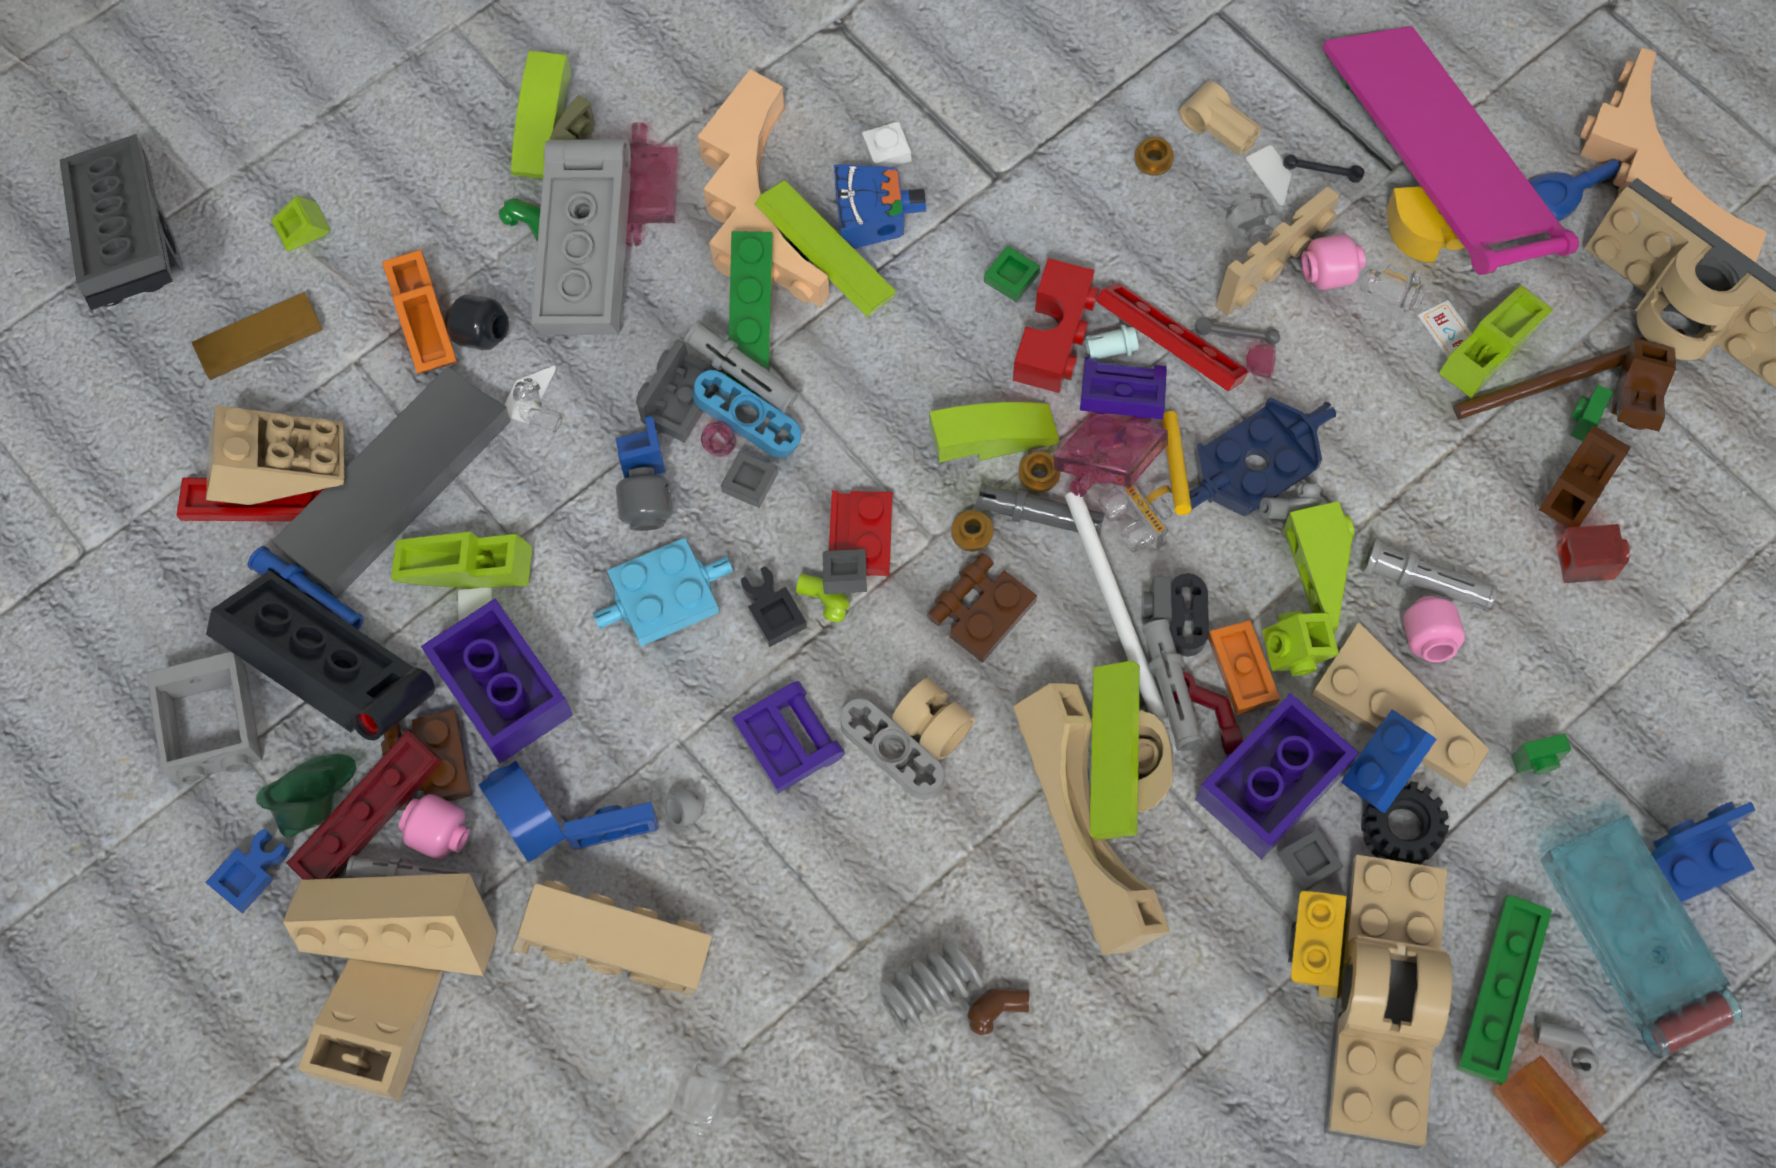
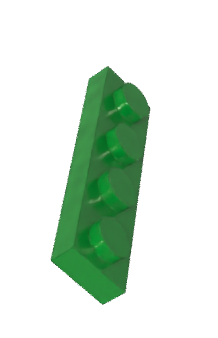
(751, 296)
(1504, 990)

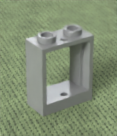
(191, 679)

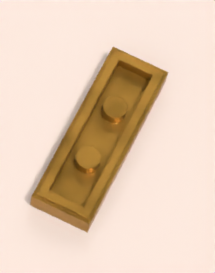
(256, 336)

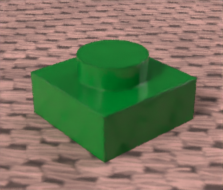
(1011, 273)
(1589, 411)
(1542, 754)

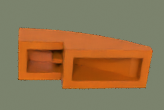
(419, 312)

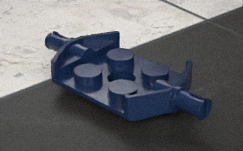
(1278, 435)

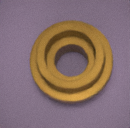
(1157, 148)
(1042, 461)
(968, 541)

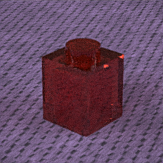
(1592, 553)

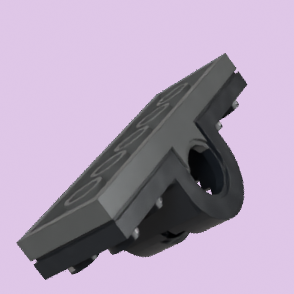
(116, 224)

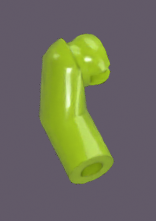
(834, 604)

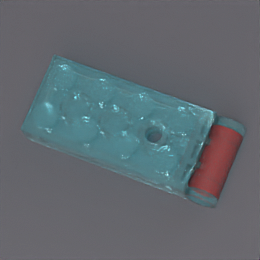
(1625, 916)

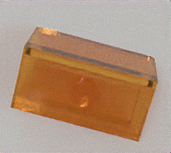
(1549, 1111)

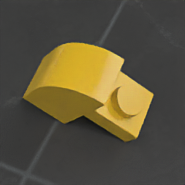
(1418, 226)

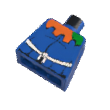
(873, 204)

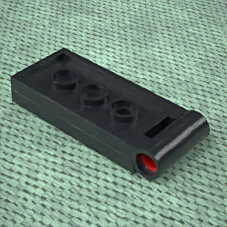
(319, 656)

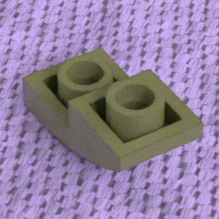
(575, 122)

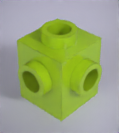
(1291, 640)

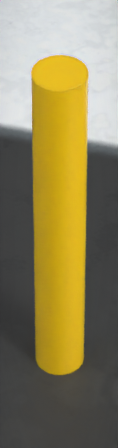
(1176, 464)

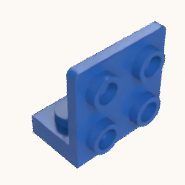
(1704, 853)

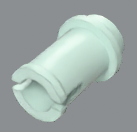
(1112, 343)

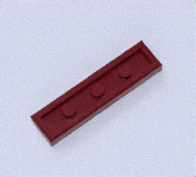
(365, 809)

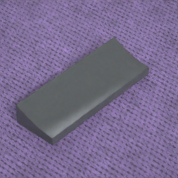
(392, 481)

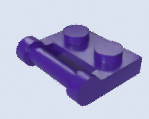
(1123, 389)
(775, 743)

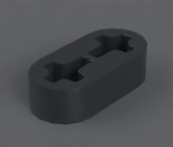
(1196, 614)

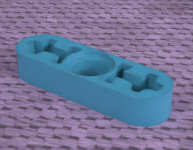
(743, 396)

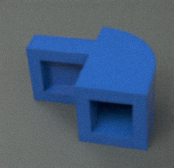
(522, 810)

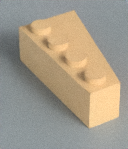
(395, 920)
(613, 938)

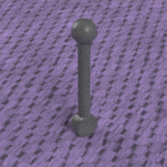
(1205, 326)

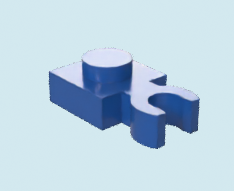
(244, 876)

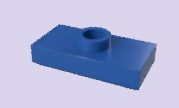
(611, 824)

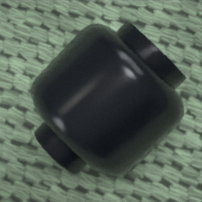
(476, 322)

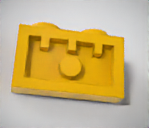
(1319, 941)

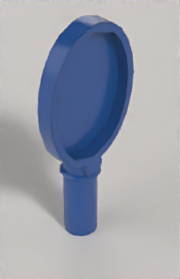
(1564, 192)

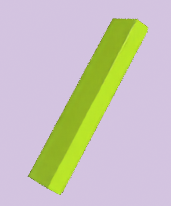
(825, 248)
(1115, 751)

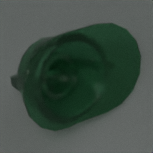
(306, 793)

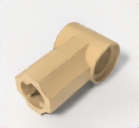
(1212, 112)

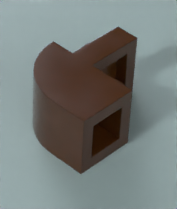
(1643, 384)
(1584, 478)

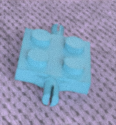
(662, 592)

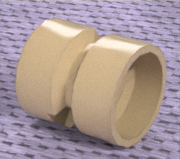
(933, 718)

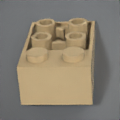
(271, 455)
(371, 1027)

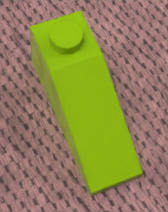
(1321, 551)

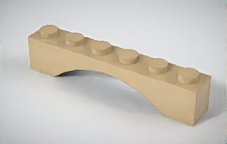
(1119, 904)

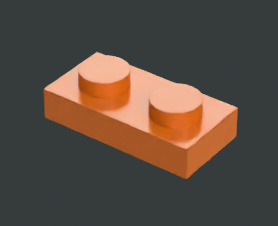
(1243, 667)

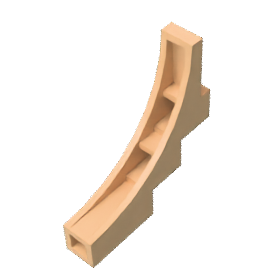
(1629, 134)
(735, 147)

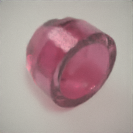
(1261, 360)
(714, 448)

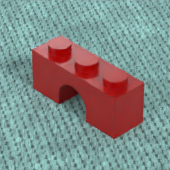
(1046, 355)

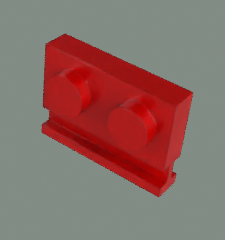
(865, 523)

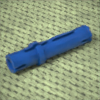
(264, 560)

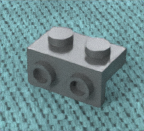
(670, 392)

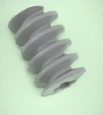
(928, 985)

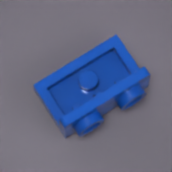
(1388, 760)

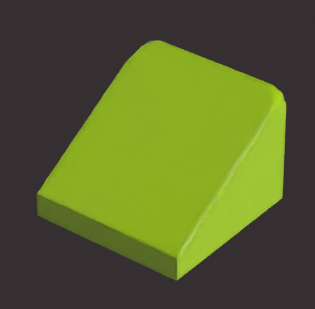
(300, 223)

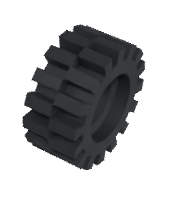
(1414, 850)

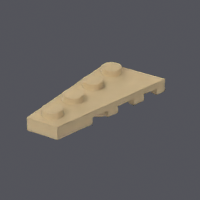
(1268, 260)
(1371, 682)

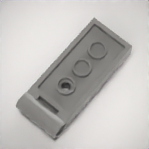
(582, 258)

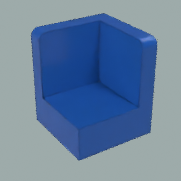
(641, 450)

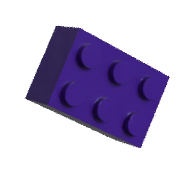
(497, 680)
(1276, 775)

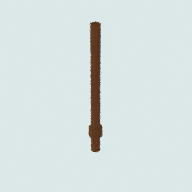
(1542, 383)

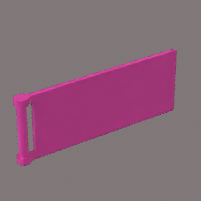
(1448, 147)

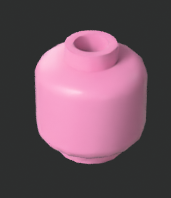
(1332, 262)
(1433, 629)
(434, 826)

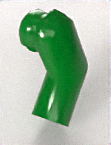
(518, 210)

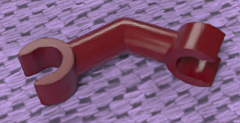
(1229, 730)

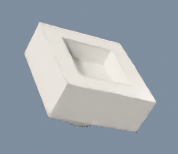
(887, 145)

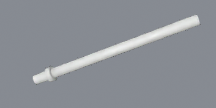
(1118, 610)

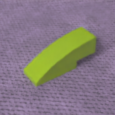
(538, 110)
(1495, 341)
(991, 429)
(462, 561)

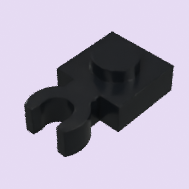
(774, 611)

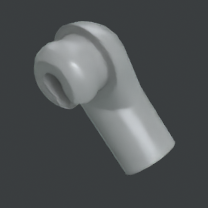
(1281, 507)
(1572, 1045)

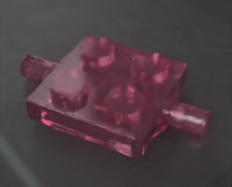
(651, 184)
(1109, 451)

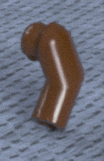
(992, 1004)

